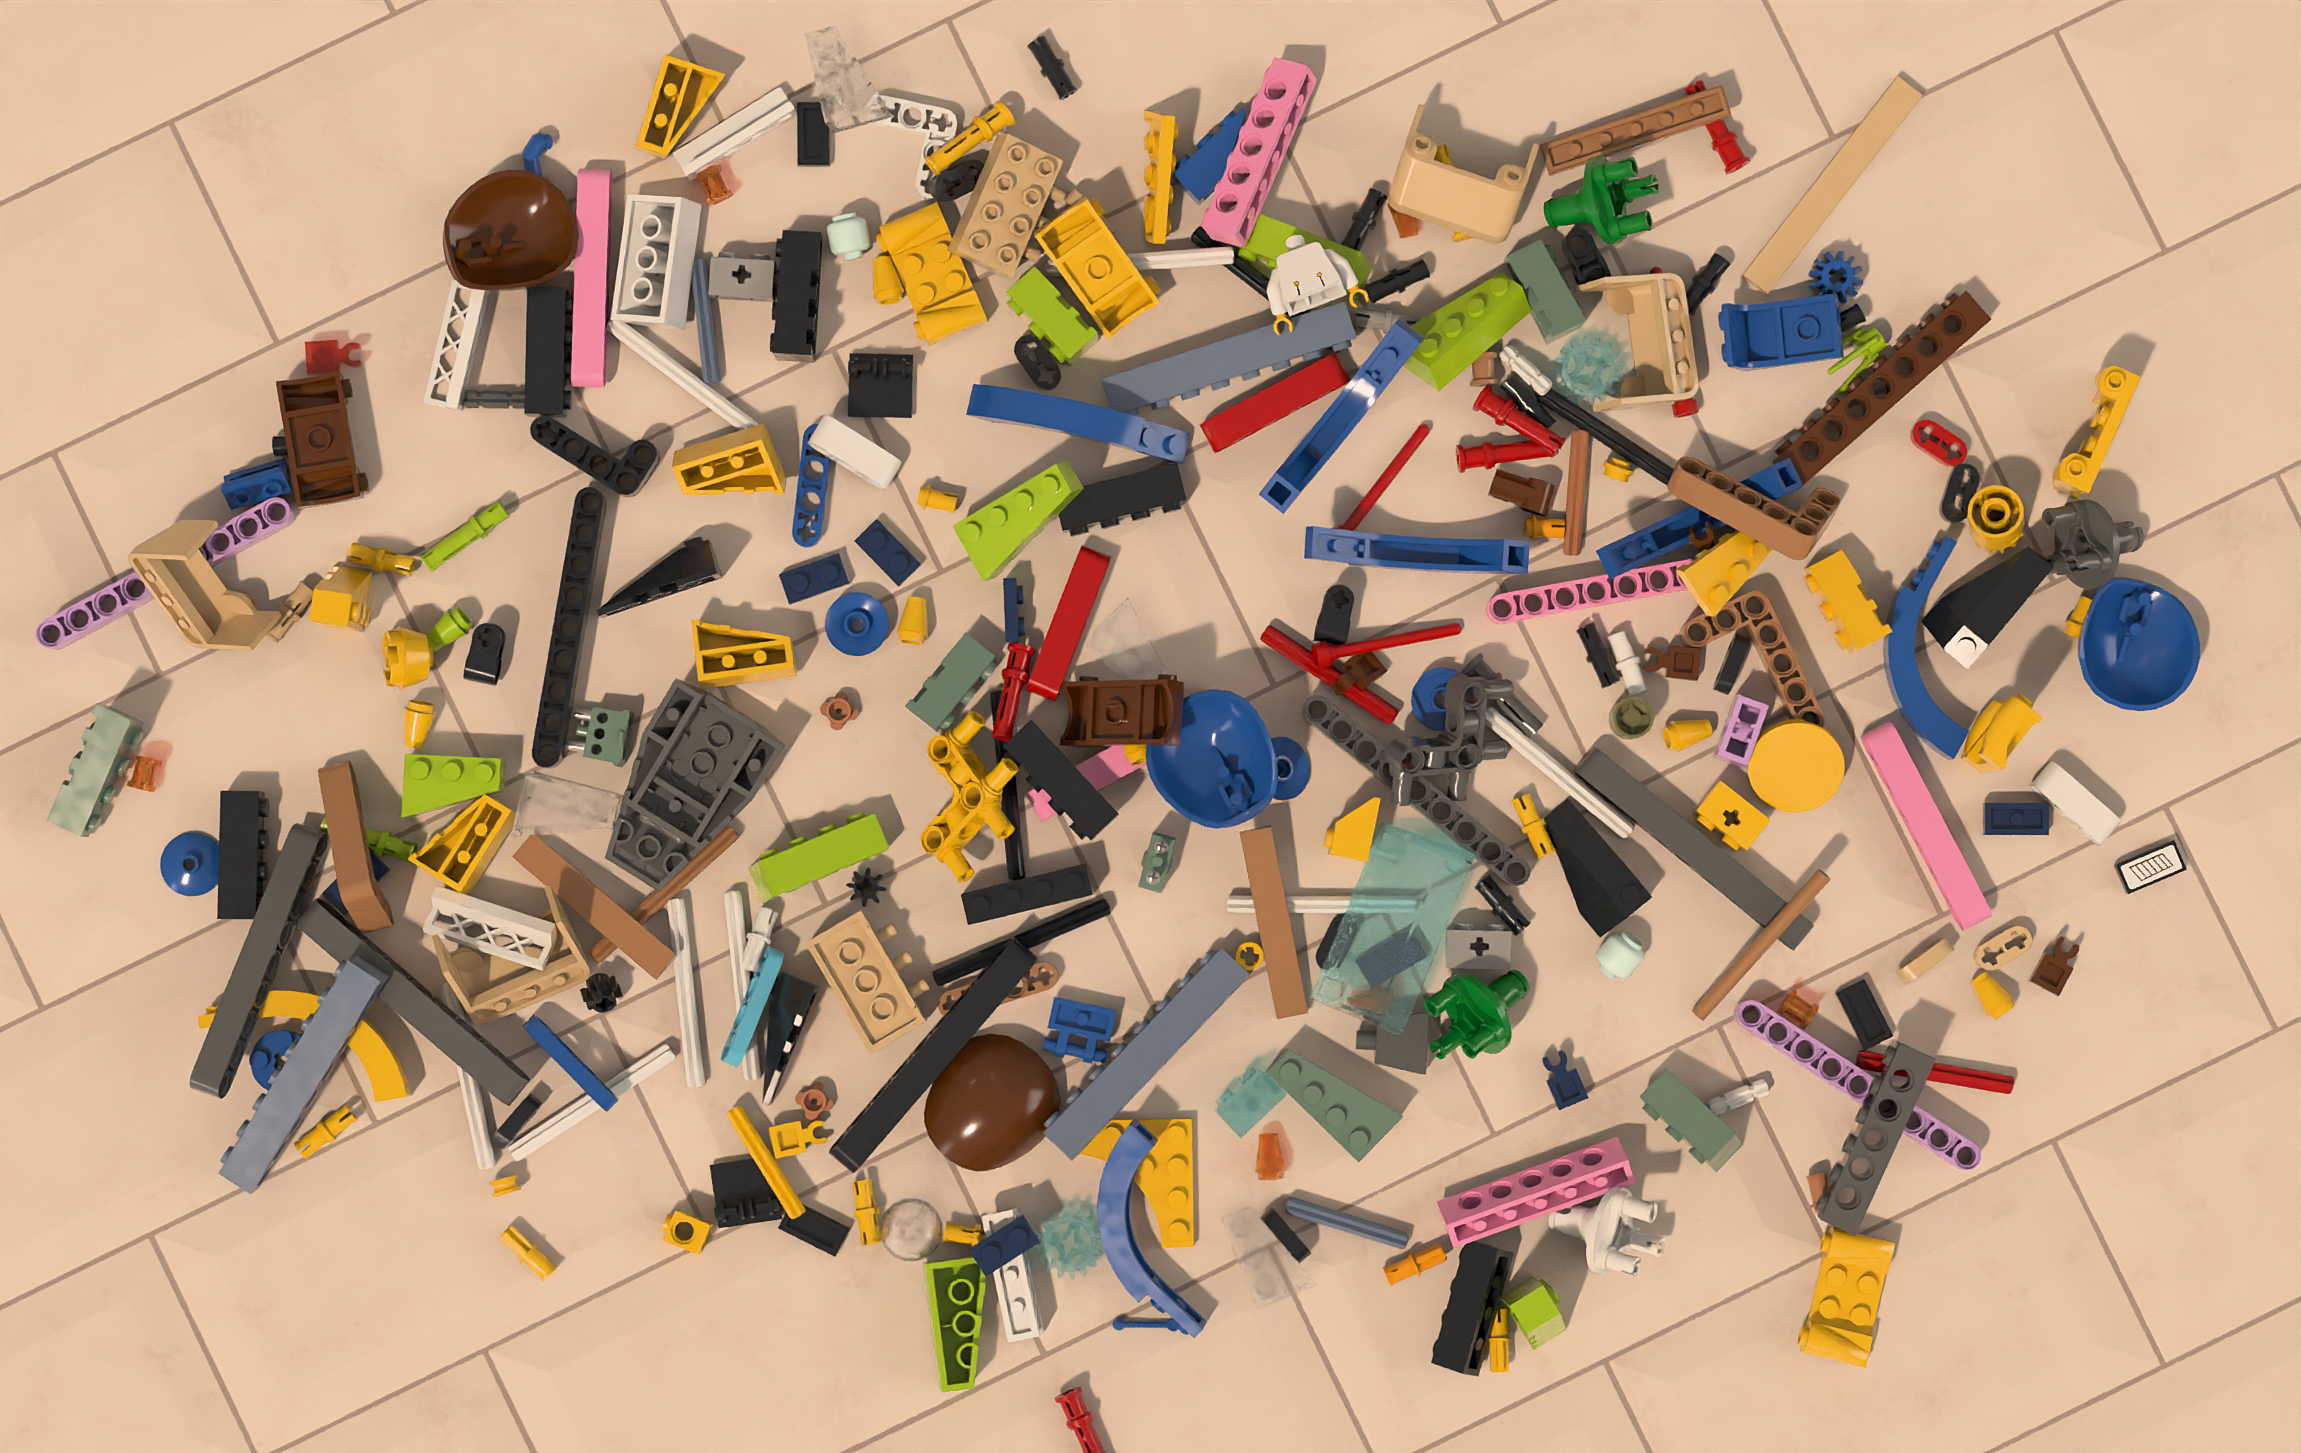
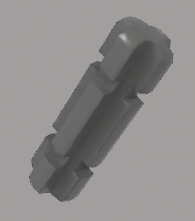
(494, 399)

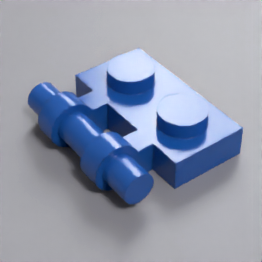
(1081, 1020)

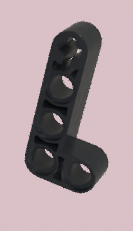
(590, 452)

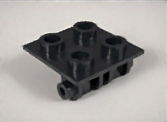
(880, 385)
(742, 1194)

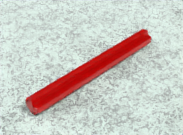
(1328, 675)
(1945, 1074)

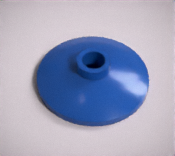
(846, 610)
(1292, 768)
(206, 857)

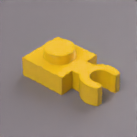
(790, 1137)

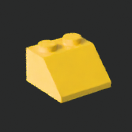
(1354, 833)

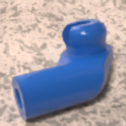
(533, 150)

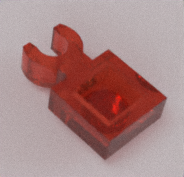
(326, 356)

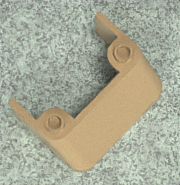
(1456, 196)
(1658, 336)
(194, 594)
(498, 987)

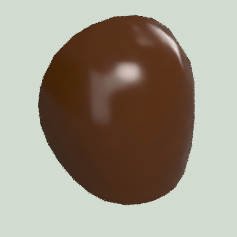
(509, 232)
(991, 1103)

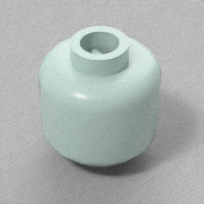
(848, 236)
(1620, 955)

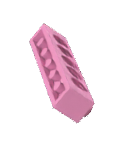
(1261, 168)
(1535, 1192)

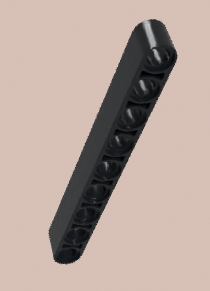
(565, 612)
(933, 1055)

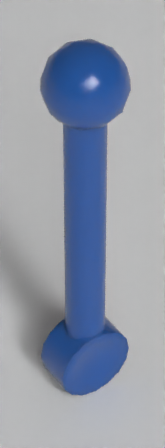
(1119, 1324)

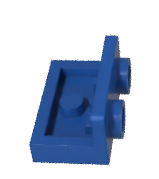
(256, 484)

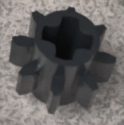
(861, 879)
(601, 992)

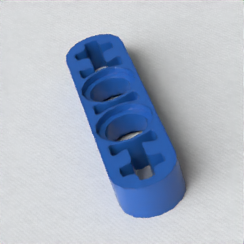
(809, 485)
(570, 1063)

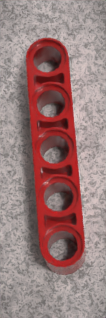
(1275, 402)
(1068, 623)

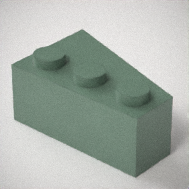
(1546, 291)
(952, 683)
(1690, 1121)

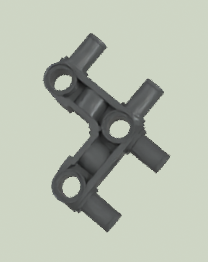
(1462, 733)

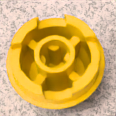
(406, 657)

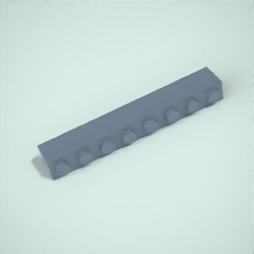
(1228, 359)
(1146, 1054)
(303, 1074)

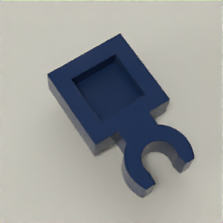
(1565, 1085)

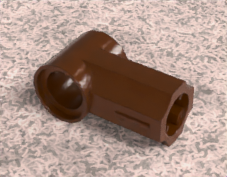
(1529, 494)

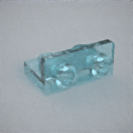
(1249, 1101)

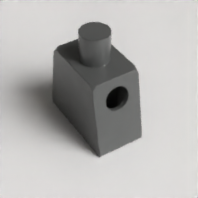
(1400, 1052)

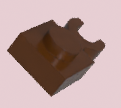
(1679, 662)
(2053, 971)

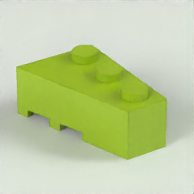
(1051, 317)
(444, 781)

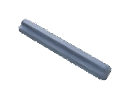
(705, 322)
(1346, 1223)

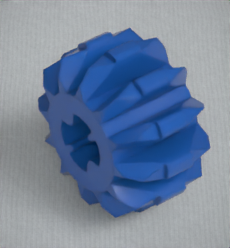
(1833, 266)

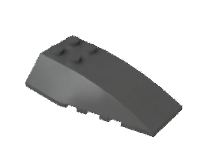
(688, 782)

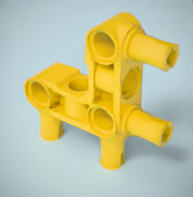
(975, 796)

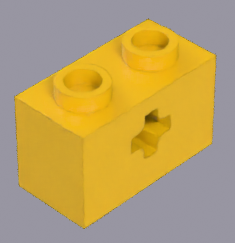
(1749, 820)

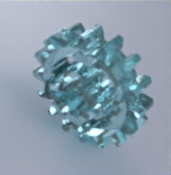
(1580, 357)
(1054, 1239)

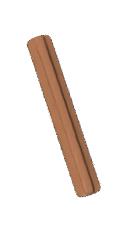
(1575, 492)

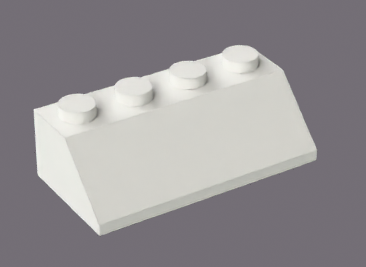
(656, 261)

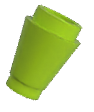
(449, 628)

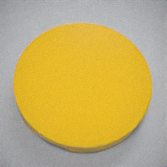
(1796, 766)

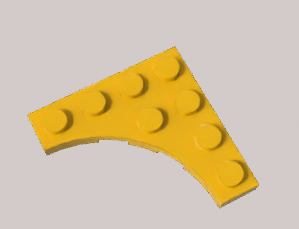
(1163, 1174)

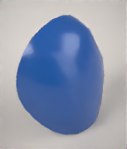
(2138, 645)
(1223, 762)

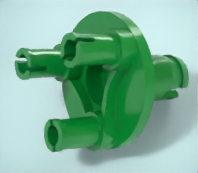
(1604, 200)
(1476, 1012)

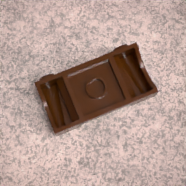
(320, 440)
(1123, 712)

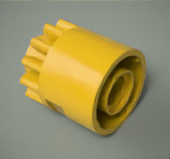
(1999, 505)

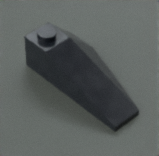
(679, 572)
(1975, 613)
(1598, 879)
(787, 1015)

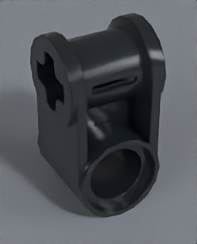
(1585, 261)
(1334, 622)
(485, 661)

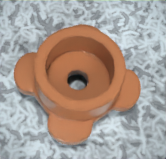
(837, 720)
(812, 1110)

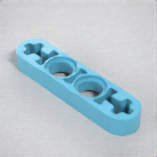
(752, 1007)

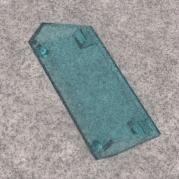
(1392, 928)

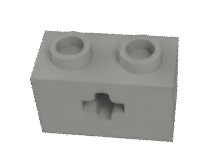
(727, 287)
(1461, 956)

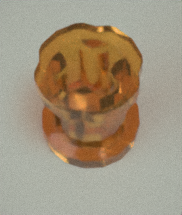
(713, 185)
(144, 773)
(1798, 1009)

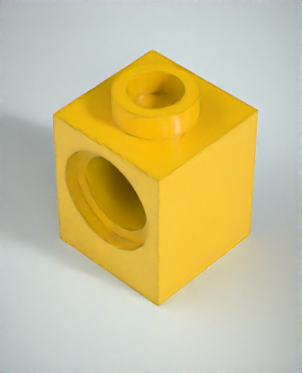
(701, 1231)

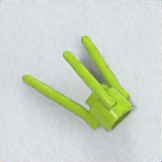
(1867, 345)

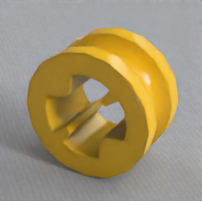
(1256, 949)
(504, 1185)

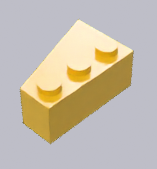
(674, 103)
(730, 463)
(342, 599)
(1845, 602)
(740, 656)
(467, 845)

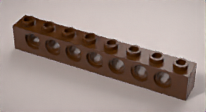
(1970, 320)

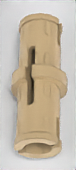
(290, 610)

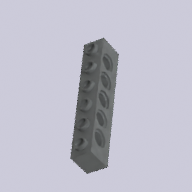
(1850, 1215)

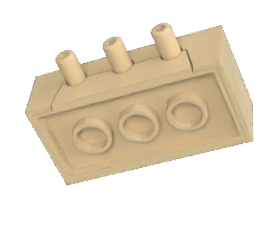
(1007, 206)
(868, 980)

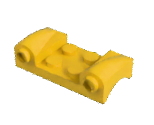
(1097, 266)
(931, 274)
(2079, 469)
(1998, 733)
(1846, 1296)

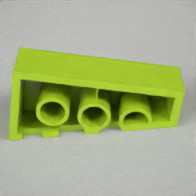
(1269, 239)
(1466, 329)
(818, 857)
(1535, 1310)

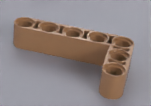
(1752, 512)
(1766, 651)
(351, 849)

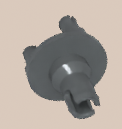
(2089, 542)

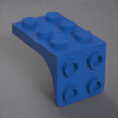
(1781, 332)

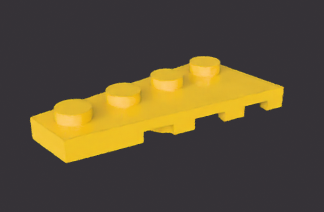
(1157, 175)
(1722, 570)

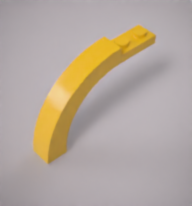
(367, 1042)

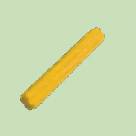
(765, 1162)

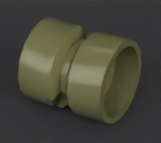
(1631, 718)

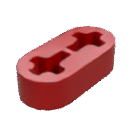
(1934, 449)

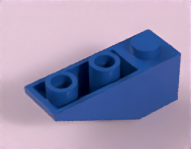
(1207, 166)

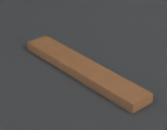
(1636, 130)
(594, 906)
(1273, 922)

